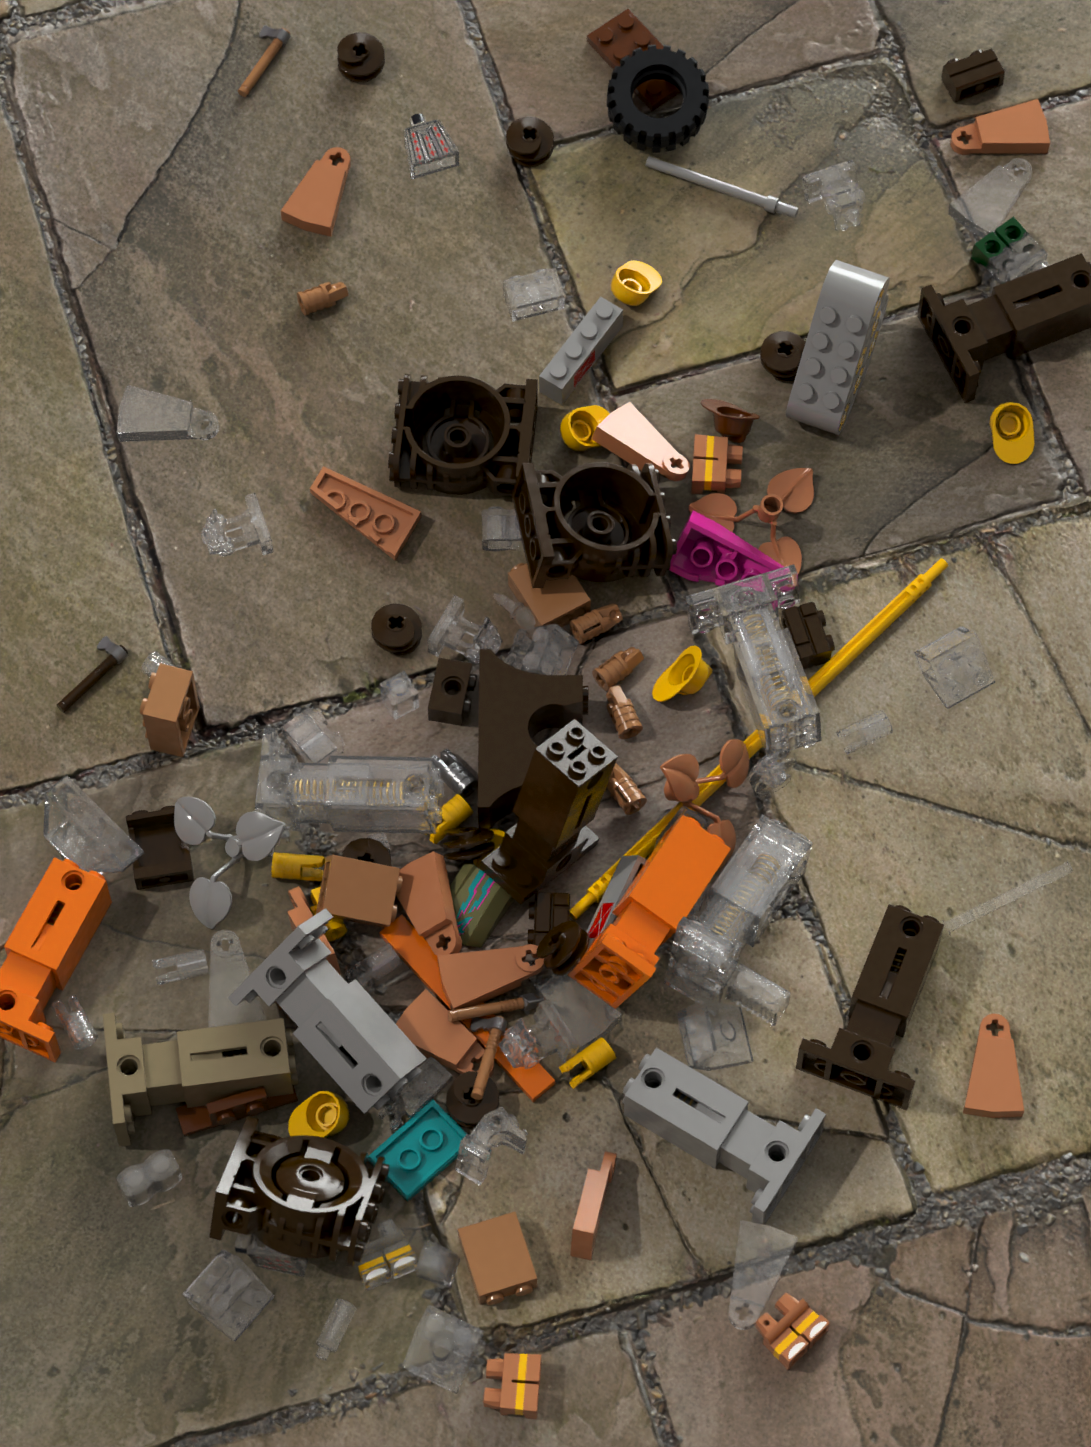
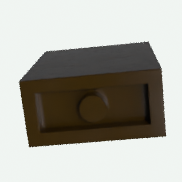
(165, 855)

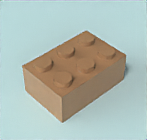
(170, 710)

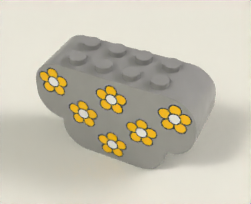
(838, 346)

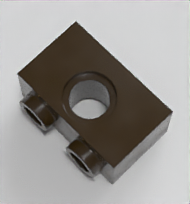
(449, 676)

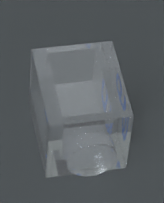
(399, 695)

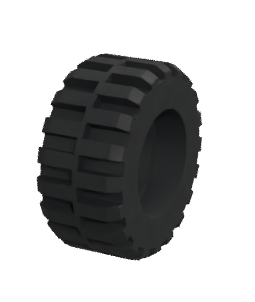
(660, 65)

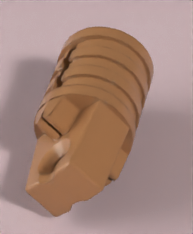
(321, 297)
(595, 622)
(617, 667)
(622, 713)
(625, 791)

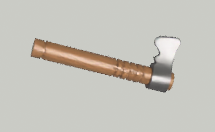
(280, 38)
(524, 1002)
(496, 1028)

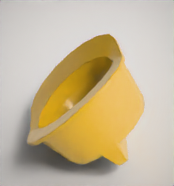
(683, 677)

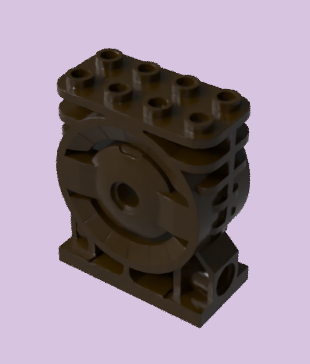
(467, 465)
(596, 533)
(323, 1189)

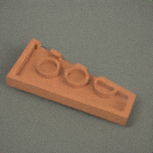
(371, 513)

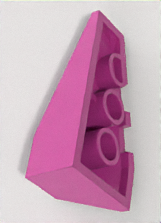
(716, 554)

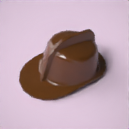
(730, 419)

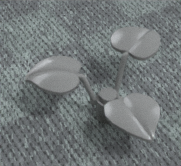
(254, 840)

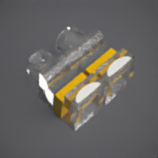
(396, 1251)

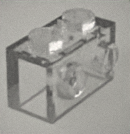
(533, 294)

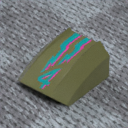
(477, 904)

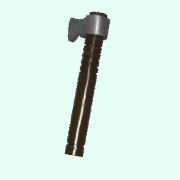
(116, 656)

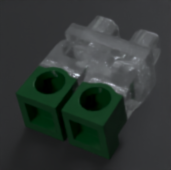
(1009, 252)

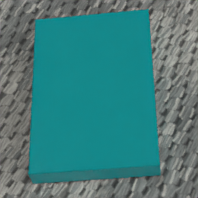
(420, 1150)

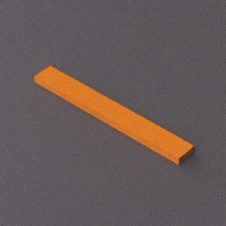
(424, 963)

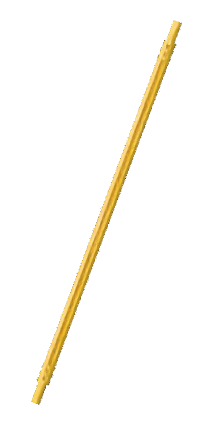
(753, 742)

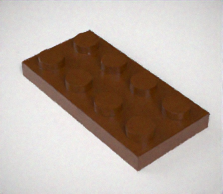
(619, 39)

